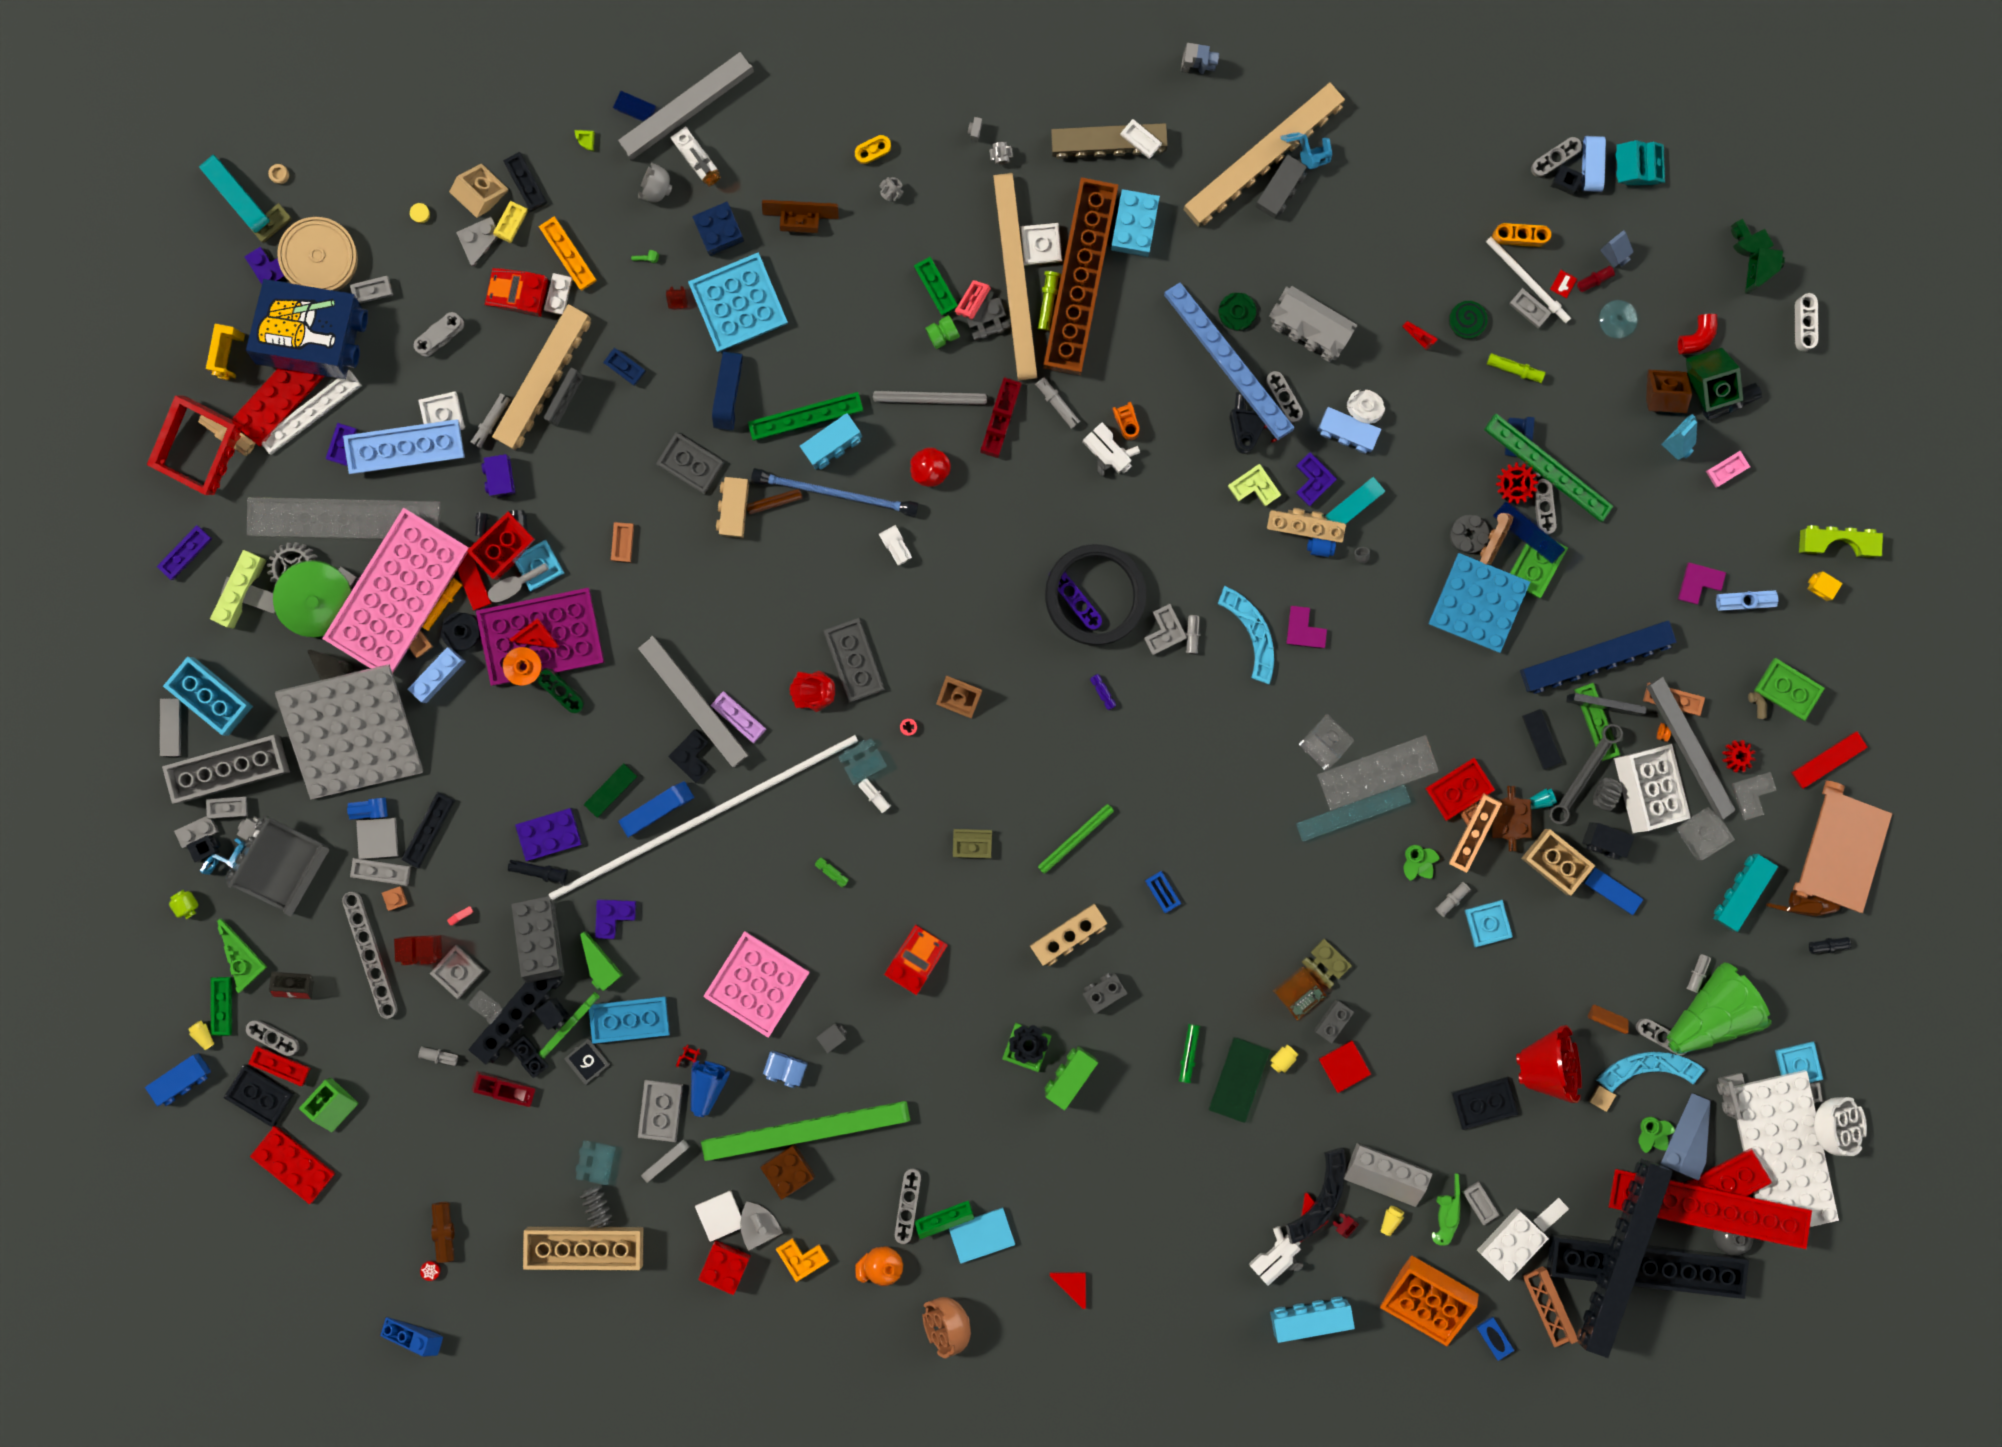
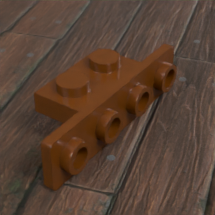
(800, 215)

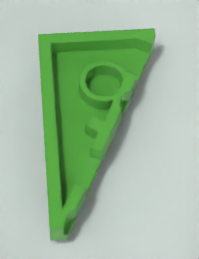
(243, 962)

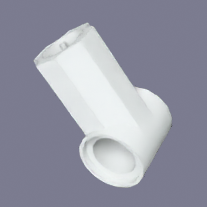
(894, 542)

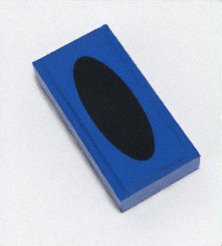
(1495, 1338)

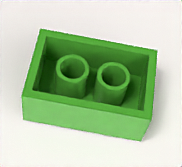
(1070, 1077)

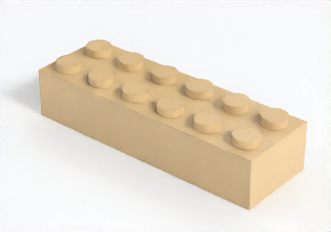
(583, 1248)

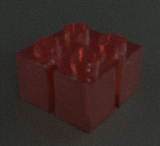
(418, 948)

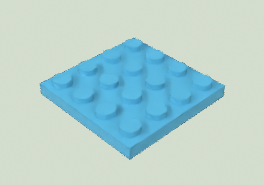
(738, 302)

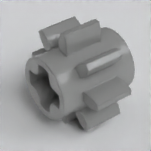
(1001, 153)
(891, 189)

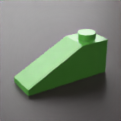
(600, 966)

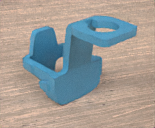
(1311, 157)
(215, 858)

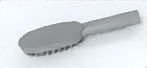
(510, 586)

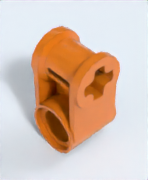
(1126, 417)

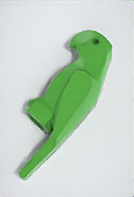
(1448, 1215)

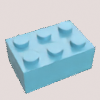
(1135, 223)
(831, 442)

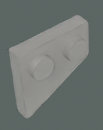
(477, 239)

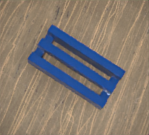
(1171, 906)

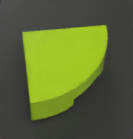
(585, 139)

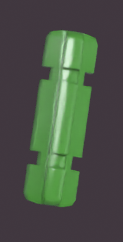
(831, 872)

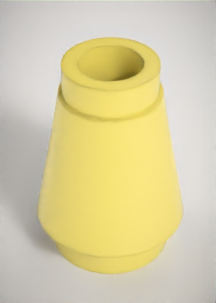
(201, 1035)
(1392, 1219)

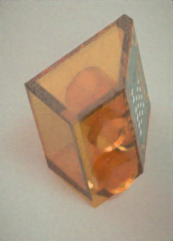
(1299, 993)

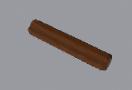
(774, 501)

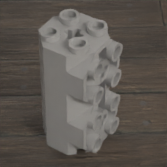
(1311, 322)

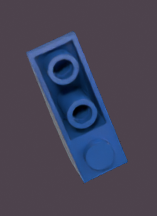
(412, 1337)

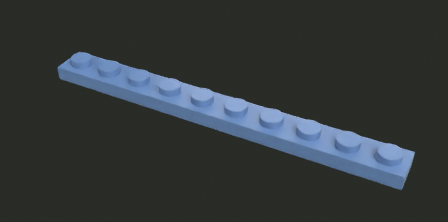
(1229, 361)

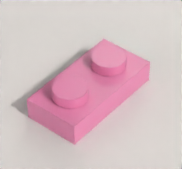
(1727, 469)

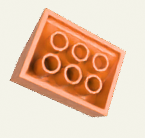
(1430, 1301)

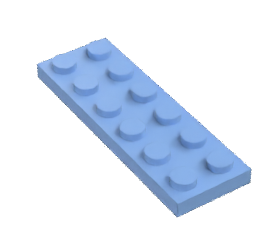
(403, 446)

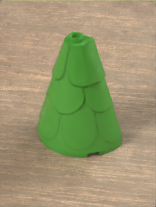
(1720, 1012)

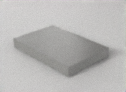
(660, 1110)

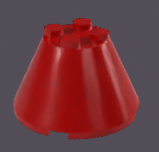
(1552, 1066)

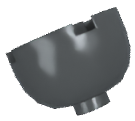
(1732, 1244)

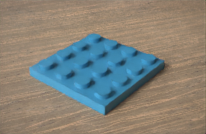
(1479, 602)

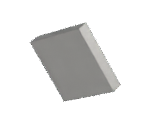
(377, 838)
(457, 971)

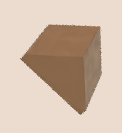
(959, 697)

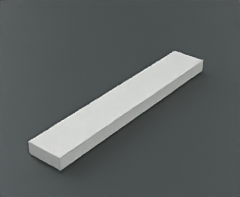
(311, 412)

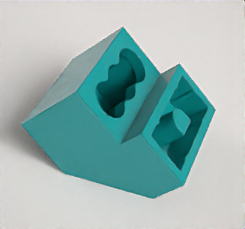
(1640, 163)

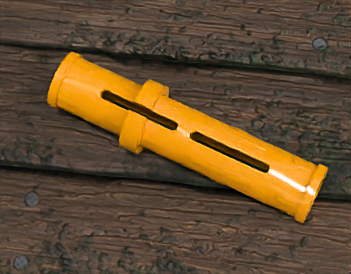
(444, 600)

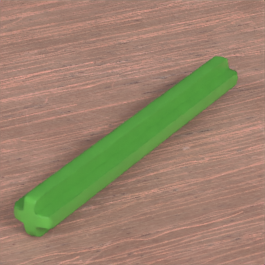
(1076, 838)

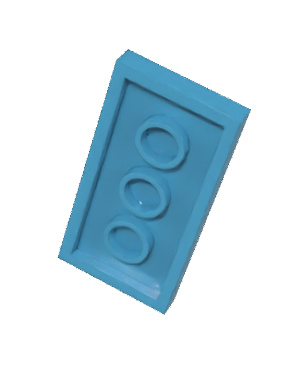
(629, 1019)

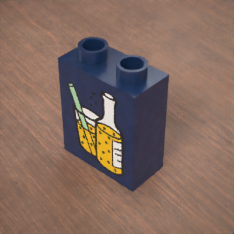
(306, 329)

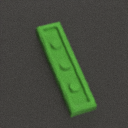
(1596, 721)

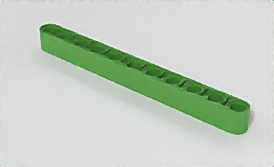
(805, 1130)

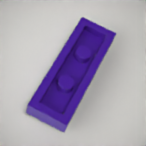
(184, 552)

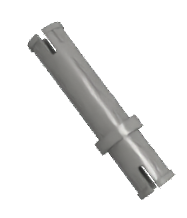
(1057, 402)
(490, 420)

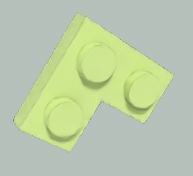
(1256, 481)

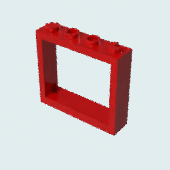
(168, 434)

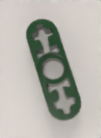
(575, 696)

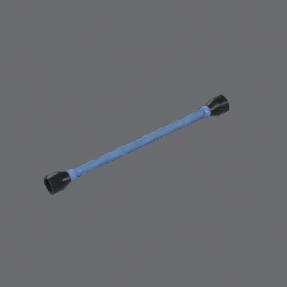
(762, 477)

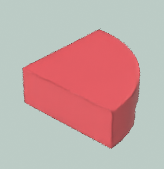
(460, 915)

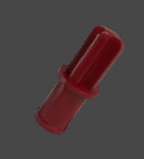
(1595, 279)

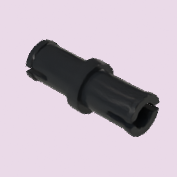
(1829, 945)

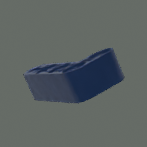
(726, 391)

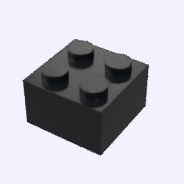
(1607, 839)

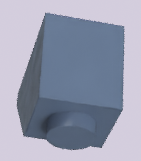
(1618, 250)

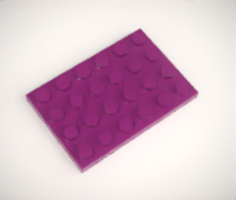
(566, 617)

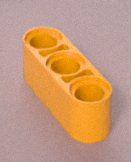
(1529, 230)

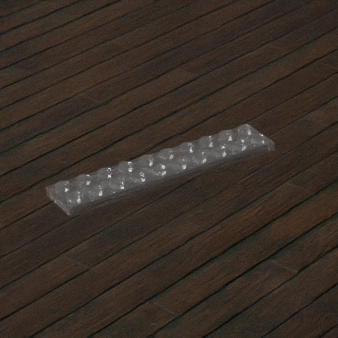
(331, 517)

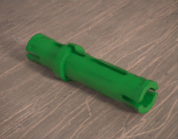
(1186, 1076)

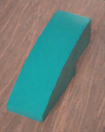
(1356, 502)

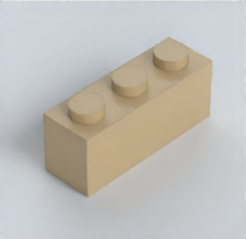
(733, 507)

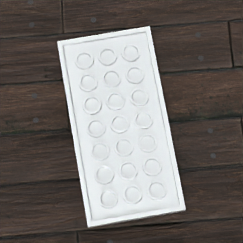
(1780, 1130)

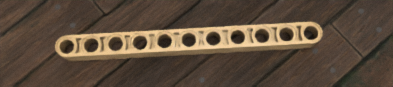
(1015, 276)

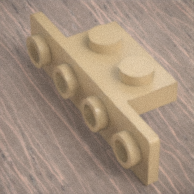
(1306, 524)

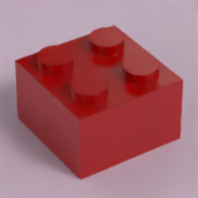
(724, 1267)

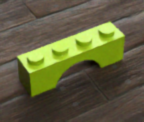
(1864, 543)

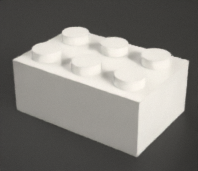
(1512, 1244)

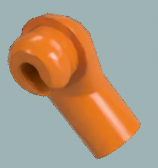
(860, 1270)

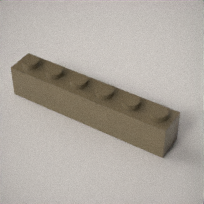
(1100, 141)

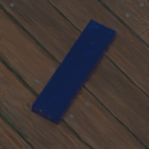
(1532, 534)

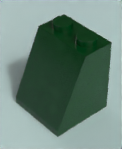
(1715, 379)

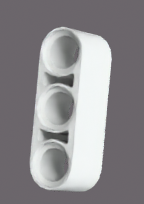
(1811, 315)

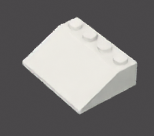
(1652, 788)

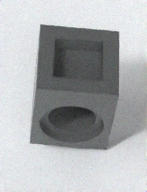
(832, 1037)

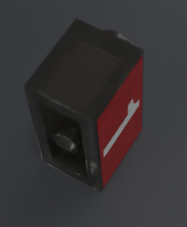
(291, 985)

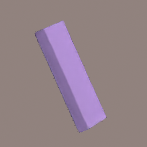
(738, 717)

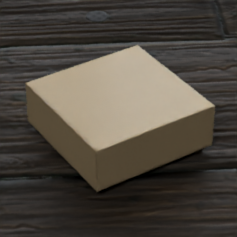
(1602, 1098)

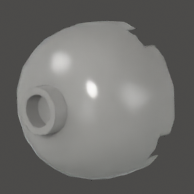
(655, 184)

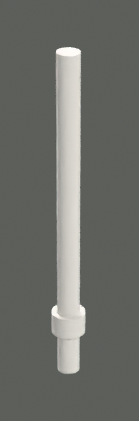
(1554, 306)

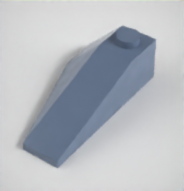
(1689, 1142)

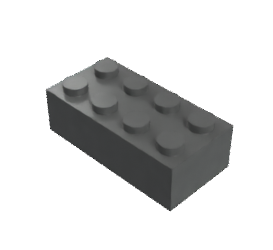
(537, 939)

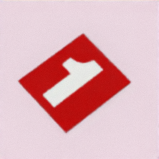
(1563, 284)

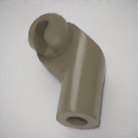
(1761, 704)

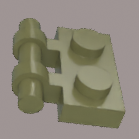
(1331, 959)

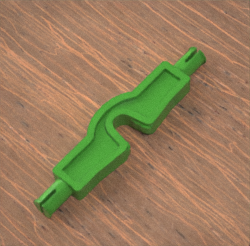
(569, 1024)

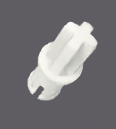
(874, 795)

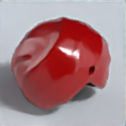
(930, 467)

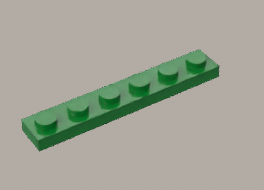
(805, 416)

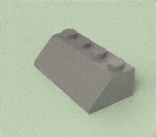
(1387, 1175)

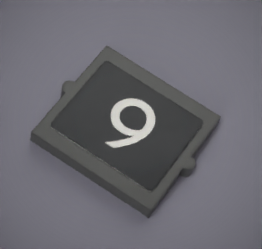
(587, 1061)

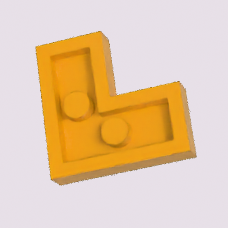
(798, 1263)

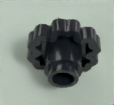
(1032, 1053)

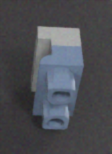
(1199, 57)

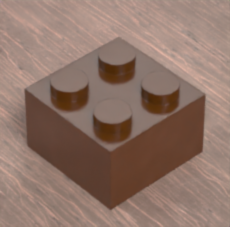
(787, 1171)

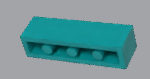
(1745, 892)

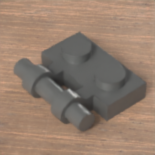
(988, 312)

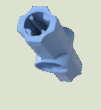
(1735, 601)

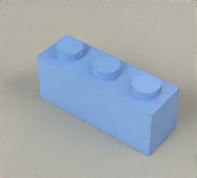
(1348, 430)
(436, 675)

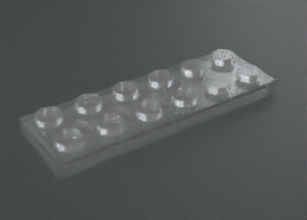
(1377, 772)

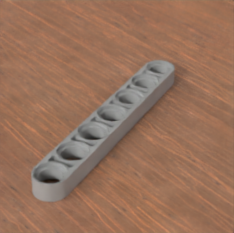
(372, 945)

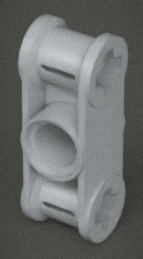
(438, 334)

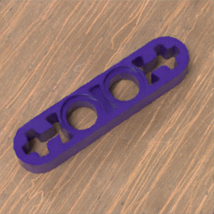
(1078, 596)

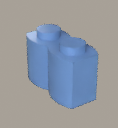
(785, 1068)

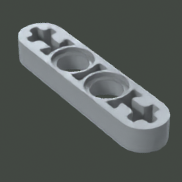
(1544, 497)
(905, 1205)

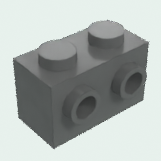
(1104, 992)

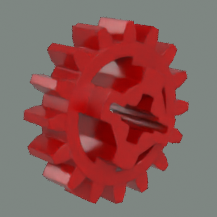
(1523, 489)

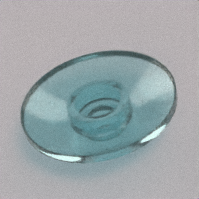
(1611, 325)

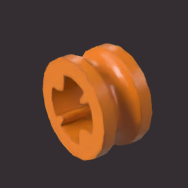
(1663, 732)

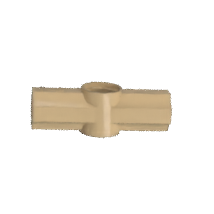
(243, 445)

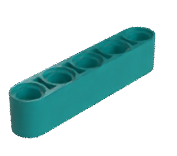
(234, 193)

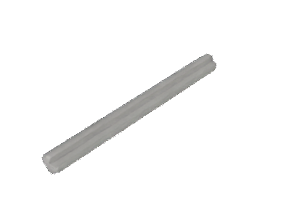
(929, 397)

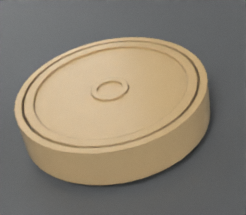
(317, 254)

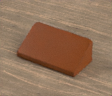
(1608, 1019)

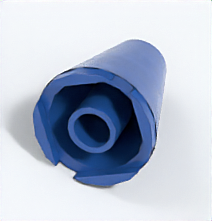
(706, 1086)

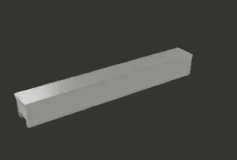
(686, 106)
(693, 701)

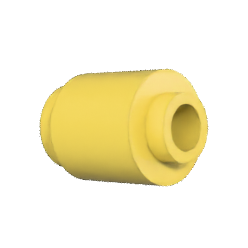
(1284, 1059)

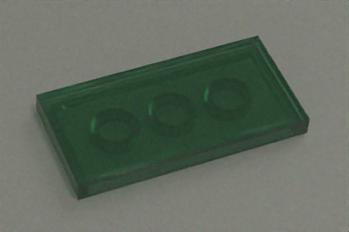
(1239, 1079)

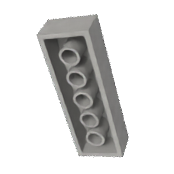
(226, 769)

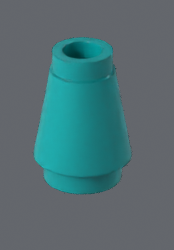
(1543, 799)

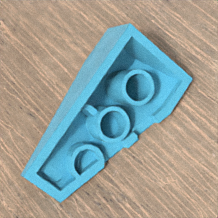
(1682, 438)

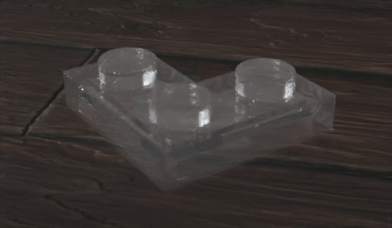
(1748, 792)

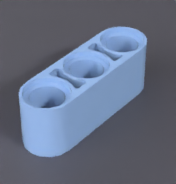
(1593, 163)

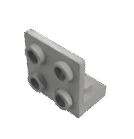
(1726, 1089)

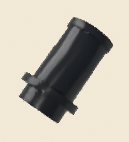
(481, 523)

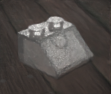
(1326, 742)
(1705, 834)

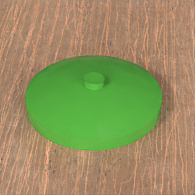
(310, 597)

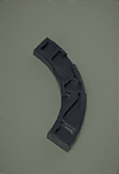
(1326, 1201)

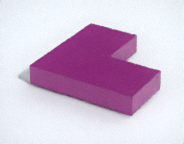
(1696, 578)
(1300, 633)

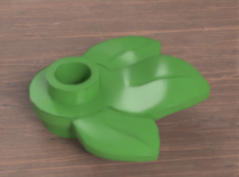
(1421, 864)
(1656, 1136)

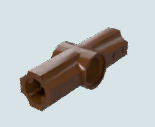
(442, 1232)

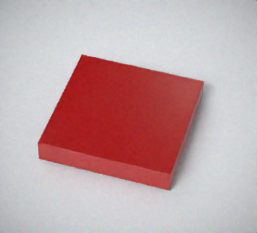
(1344, 1066)

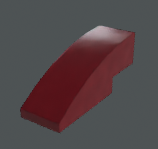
(503, 1089)

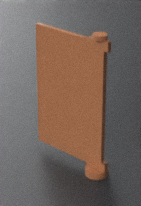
(1843, 850)

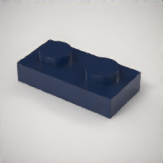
(624, 366)

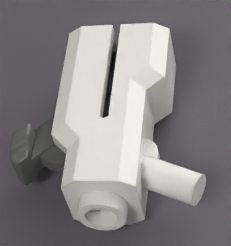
(1107, 452)
(1278, 1259)

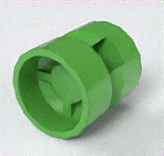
(940, 333)

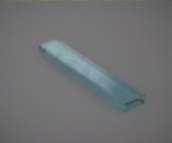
(1353, 812)

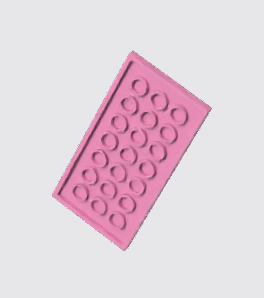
(396, 592)

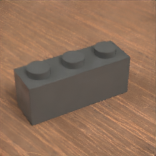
(1282, 187)

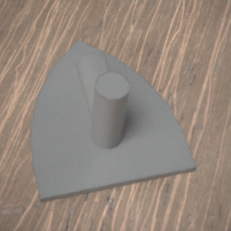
(757, 1225)

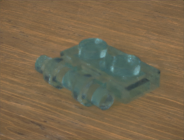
(865, 766)
(601, 1164)

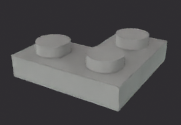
(1170, 632)

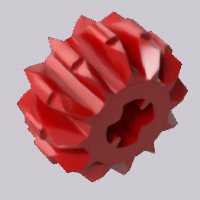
(1740, 763)

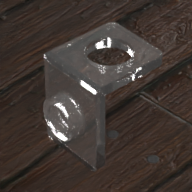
(485, 1006)

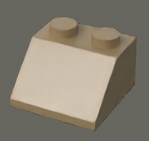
(478, 190)

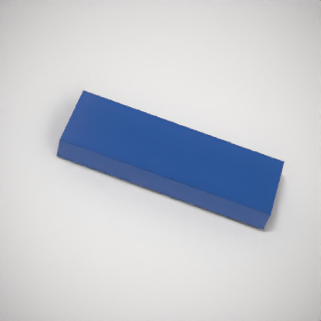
(1613, 891)

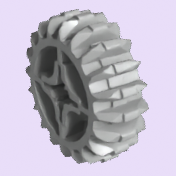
(281, 558)

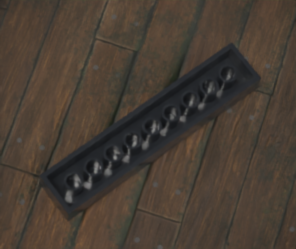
(1624, 1257)
(1660, 1267)

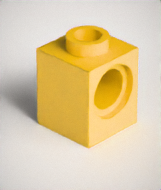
(1824, 585)

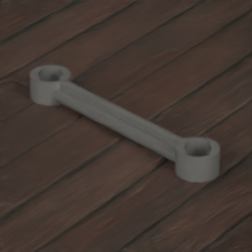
(1585, 773)

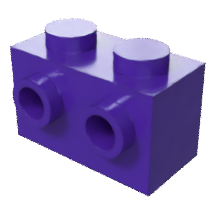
(498, 475)

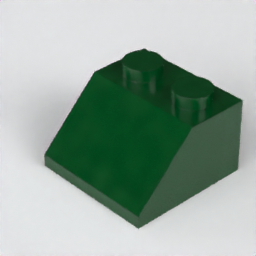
(1763, 266)

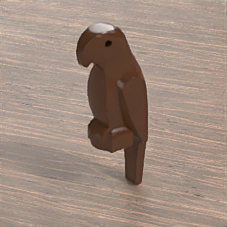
(1811, 906)

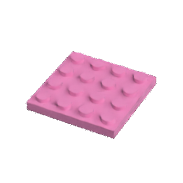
(756, 984)

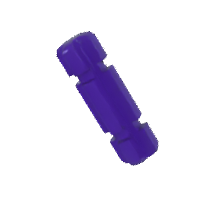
(1103, 692)

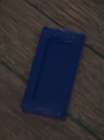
(634, 106)

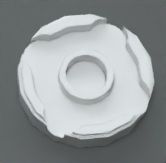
(1366, 406)

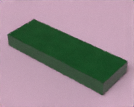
(610, 790)

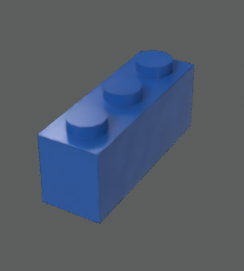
(178, 1080)

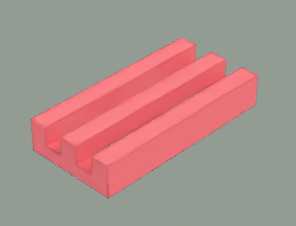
(975, 300)

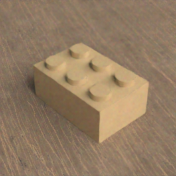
(1558, 862)

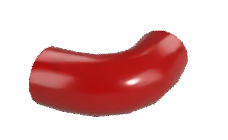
(1701, 338)

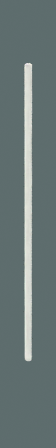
(703, 817)

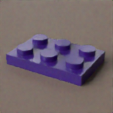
(548, 834)

